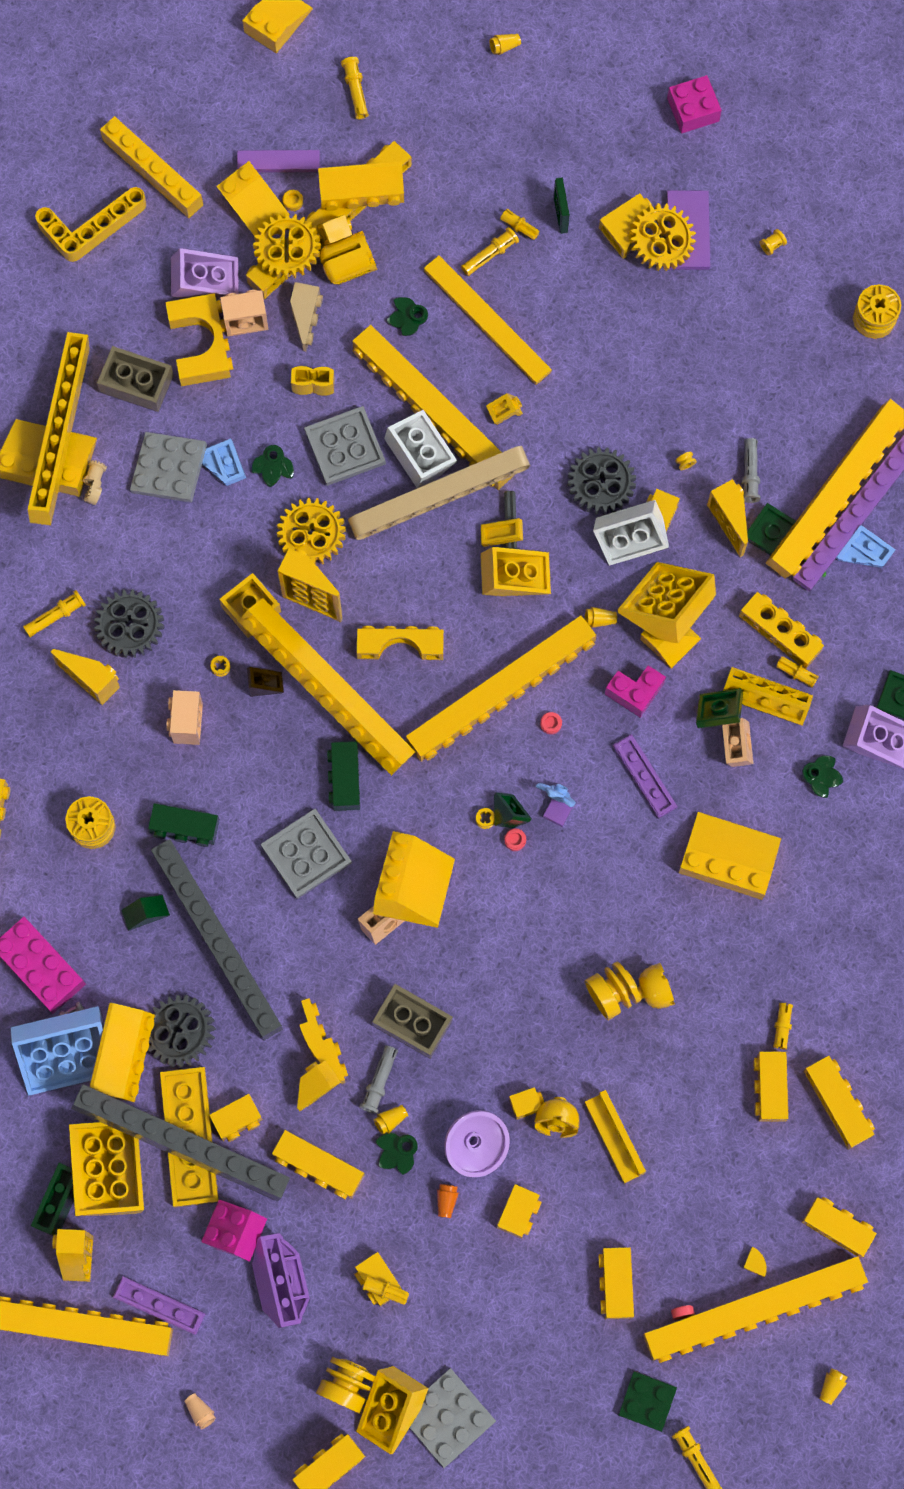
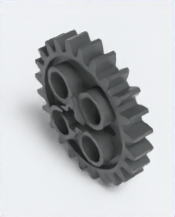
(599, 463)
(132, 605)
(196, 1039)

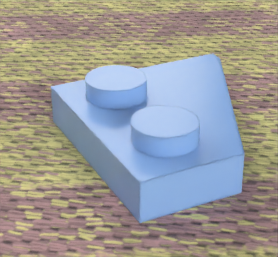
(224, 462)
(866, 549)

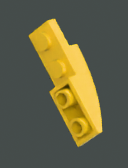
(320, 1048)

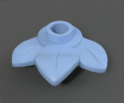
(557, 793)

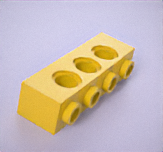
(784, 641)

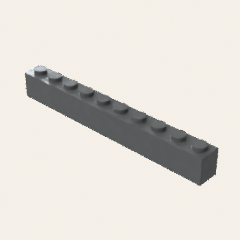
(217, 939)
(180, 1143)

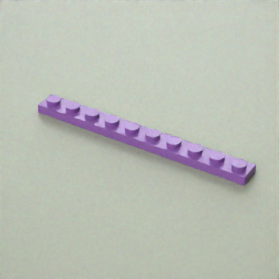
(852, 518)

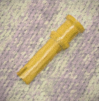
(353, 79)
(497, 246)
(63, 608)
(694, 1448)

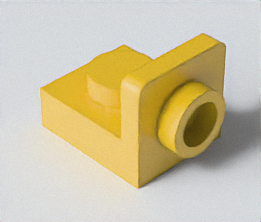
(504, 408)

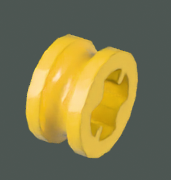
(685, 461)
(220, 659)
(478, 818)

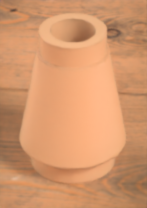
(199, 1411)

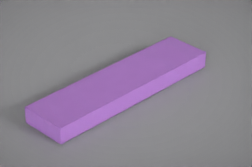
(281, 160)
(645, 776)
(159, 1305)

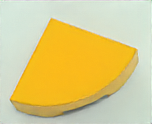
(755, 1262)

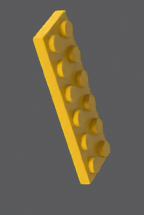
(188, 1108)

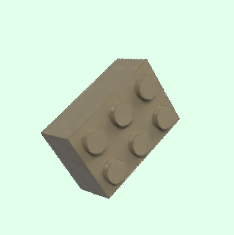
(135, 378)
(412, 1021)

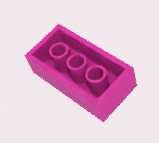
(39, 965)

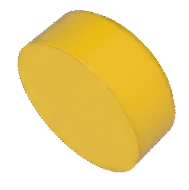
(292, 200)

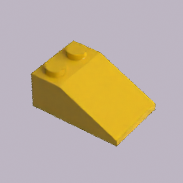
(275, 21)
(251, 197)
(729, 510)
(515, 572)
(89, 674)
(391, 1408)

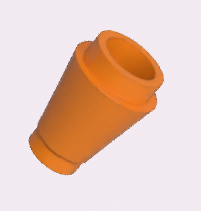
(446, 1199)

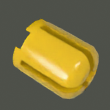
(347, 259)

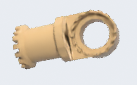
(93, 479)

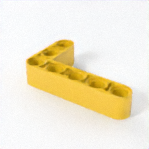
(92, 226)

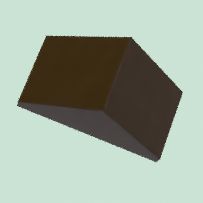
(264, 682)

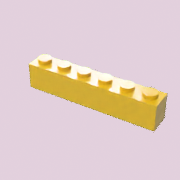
(151, 167)

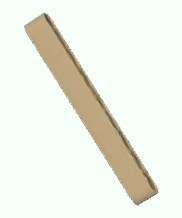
(439, 492)

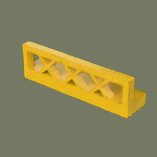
(767, 699)
(615, 1137)

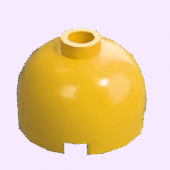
(655, 987)
(557, 1116)

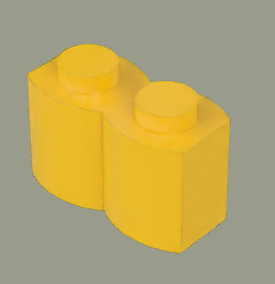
(308, 380)

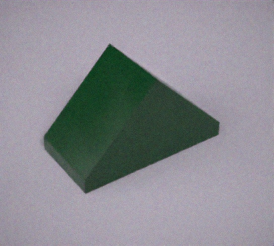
(509, 811)
(145, 911)

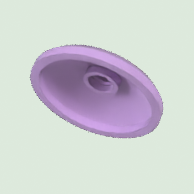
(486, 1150)

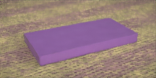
(696, 206)

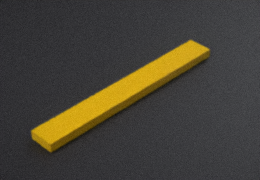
(487, 320)

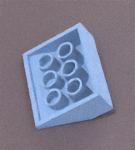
(58, 1049)

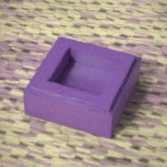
(557, 812)

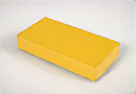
(501, 532)

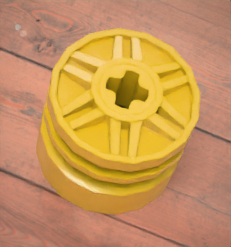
(872, 321)
(95, 833)
(611, 991)
(345, 1384)

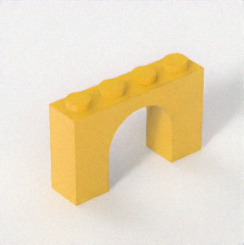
(204, 312)

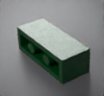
(344, 776)
(183, 825)
(56, 1201)

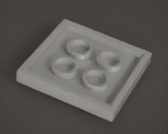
(345, 445)
(168, 467)
(306, 853)
(450, 1418)

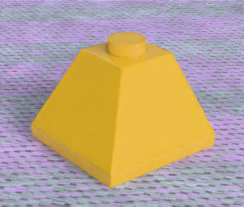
(670, 652)

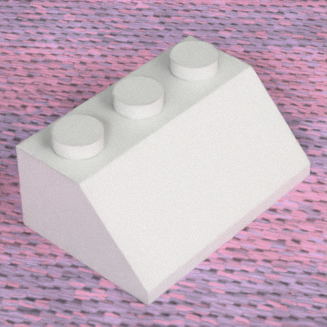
(420, 448)
(631, 532)

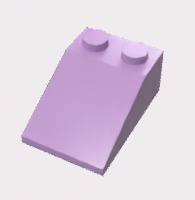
(203, 274)
(876, 735)

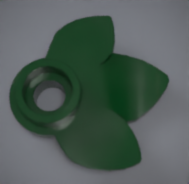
(405, 318)
(273, 468)
(825, 777)
(394, 1154)

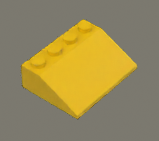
(22, 451)
(307, 586)
(669, 600)
(730, 856)
(413, 881)
(105, 1171)

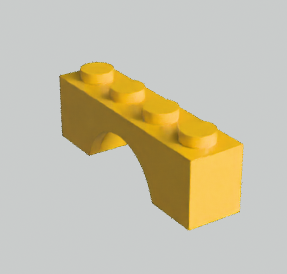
(373, 641)

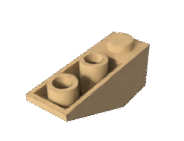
(304, 306)

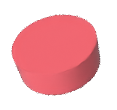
(551, 723)
(515, 839)
(682, 1312)

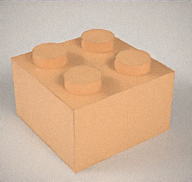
(244, 312)
(185, 717)

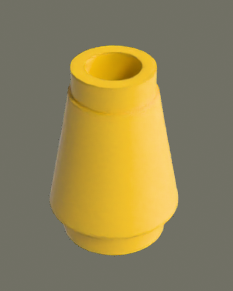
(502, 43)
(600, 617)
(390, 1119)
(833, 1385)

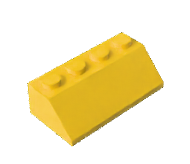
(361, 185)
(122, 1052)

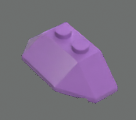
(280, 1280)

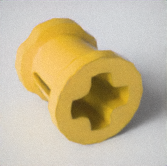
(773, 242)

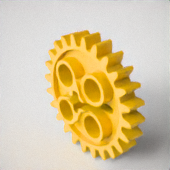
(679, 231)
(306, 246)
(315, 514)

